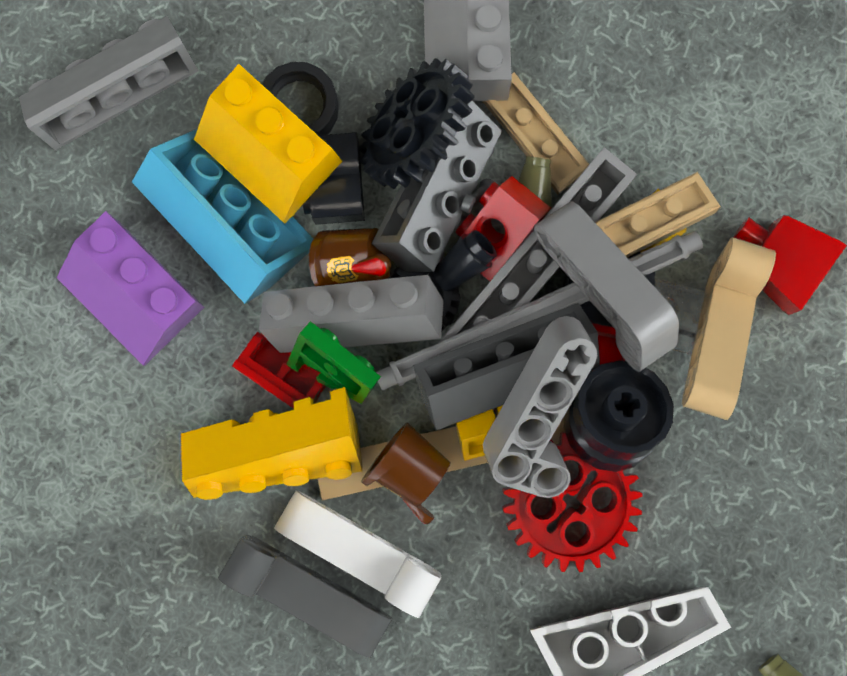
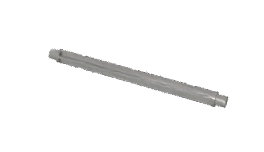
(646, 262)

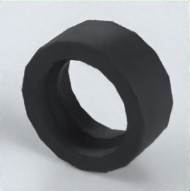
(314, 75)

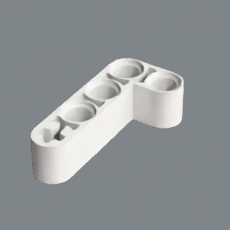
(397, 574)

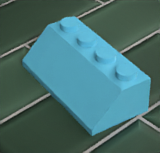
(220, 217)

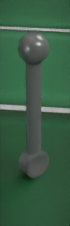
(470, 200)

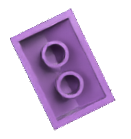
(127, 288)

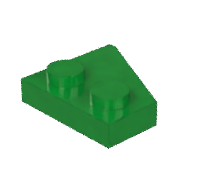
(337, 366)

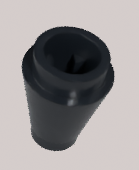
(466, 259)

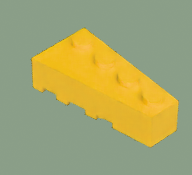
(273, 449)

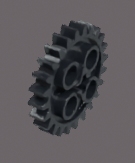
(416, 123)

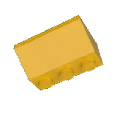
(264, 144)

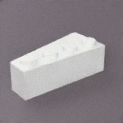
(631, 636)

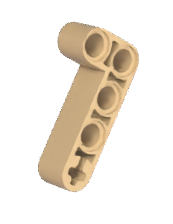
(725, 327)

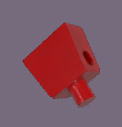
(800, 262)

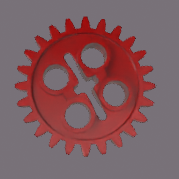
(602, 525)

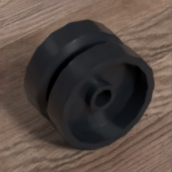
(618, 416)

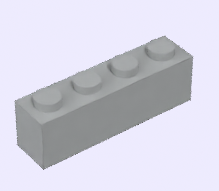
(355, 312)

